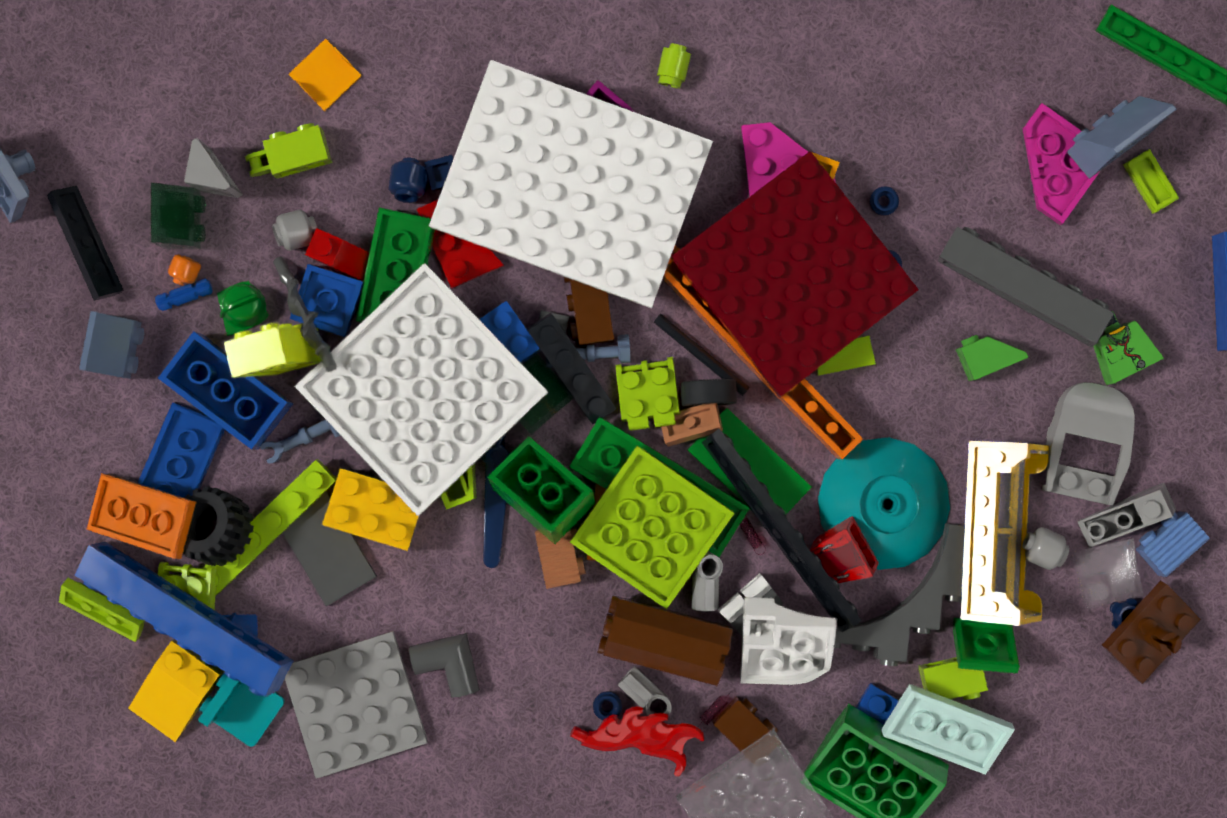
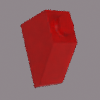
(338, 254)

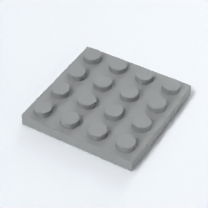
(355, 704)

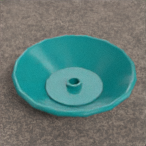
(883, 471)

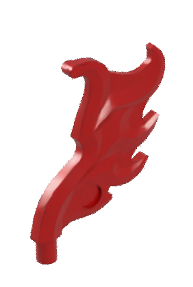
(643, 732)

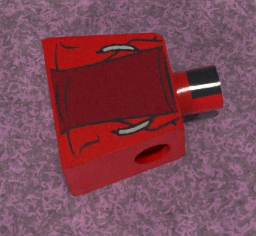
(845, 552)

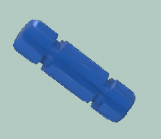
(183, 294)

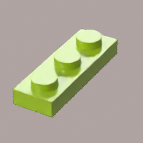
(98, 608)

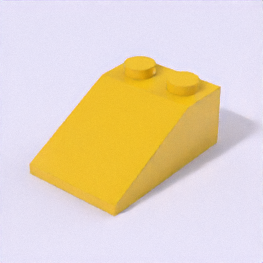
(175, 690)

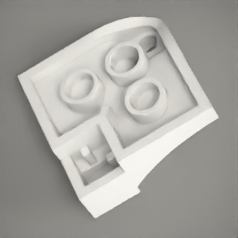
(784, 644)

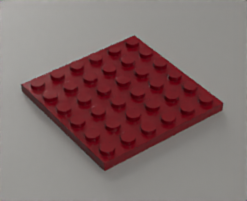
(794, 274)

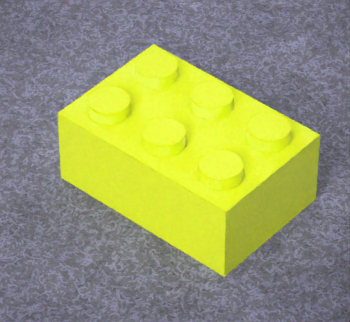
(269, 351)

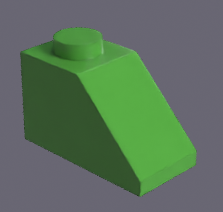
(986, 356)

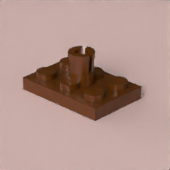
(1151, 632)

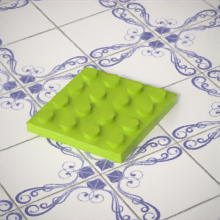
(652, 527)

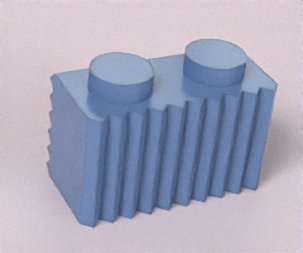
(1171, 543)

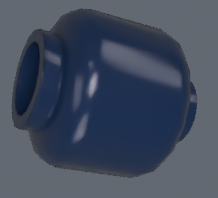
(408, 180)

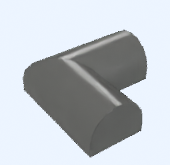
(448, 654)

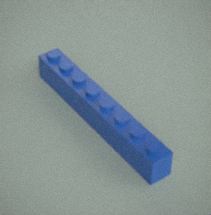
(184, 619)

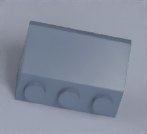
(1117, 133)

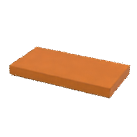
(141, 516)

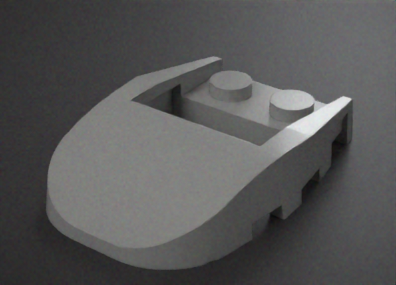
(1096, 414)

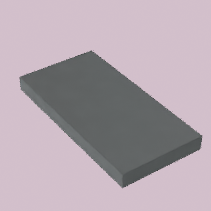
(328, 555)

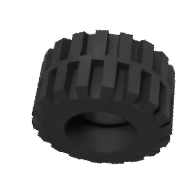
(230, 531)

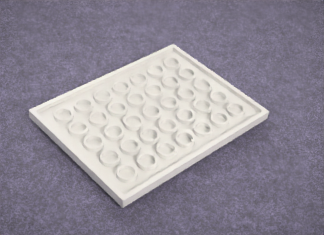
(570, 184)

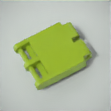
(648, 394)
(198, 587)

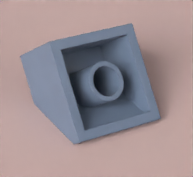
(111, 345)

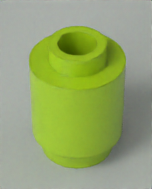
(673, 65)

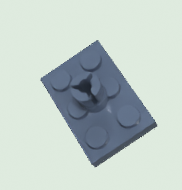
(13, 191)

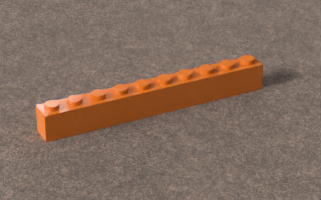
(801, 400)

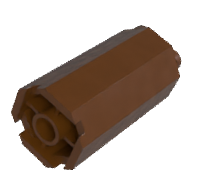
(665, 640)

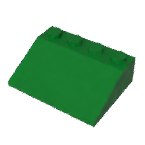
(874, 773)

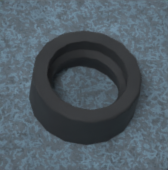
(708, 391)

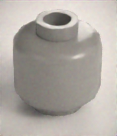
(294, 229)
(1045, 548)

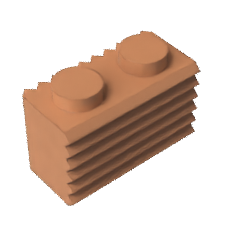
(559, 560)

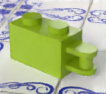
(291, 152)

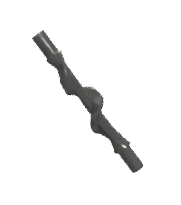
(298, 308)

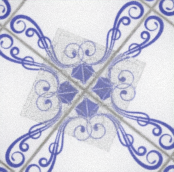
(755, 784)

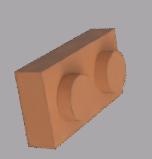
(693, 424)

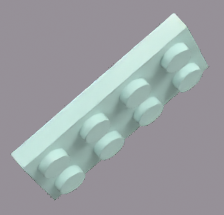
(947, 729)

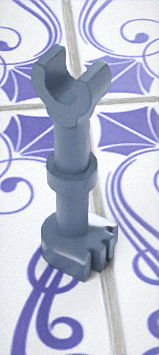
(592, 353)
(304, 435)

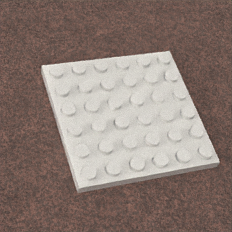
(422, 389)

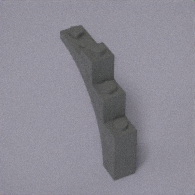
(919, 610)

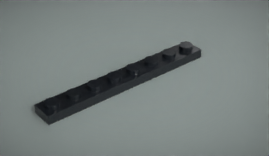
(785, 536)

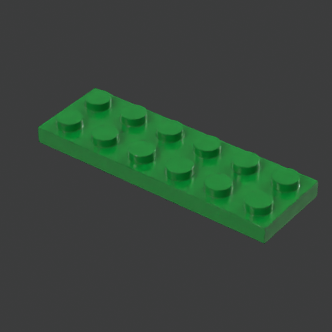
(609, 448)

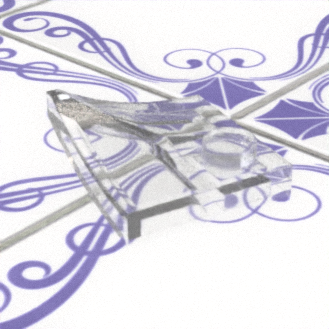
(1107, 573)

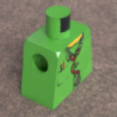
(1124, 350)

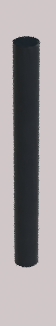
(697, 351)

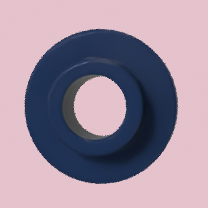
(890, 194)
(607, 696)

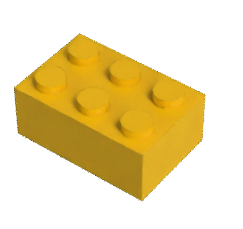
(370, 511)

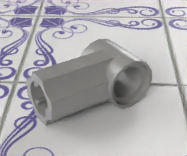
(706, 584)
(643, 691)

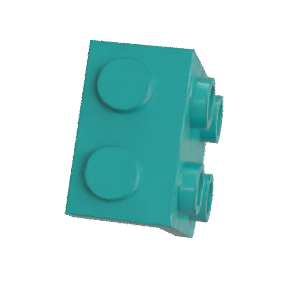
(240, 710)

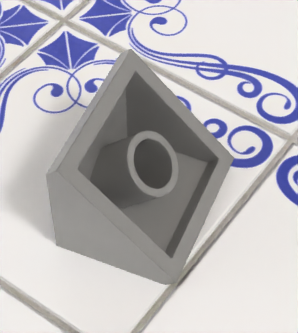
(207, 172)

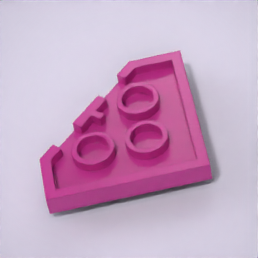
(767, 153)
(1054, 175)

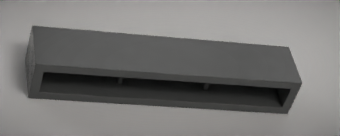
(1026, 287)

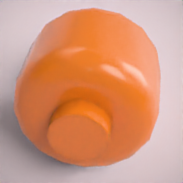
(183, 269)

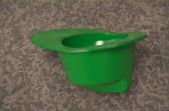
(241, 307)

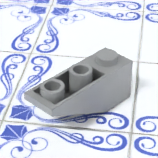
(1128, 515)

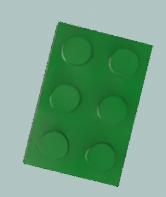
(542, 490)

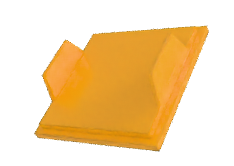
(325, 74)

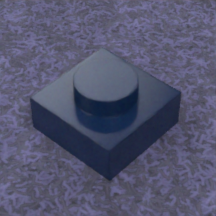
(438, 171)

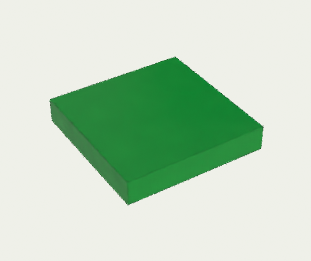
(985, 646)

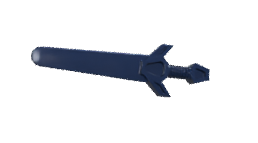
(493, 506)

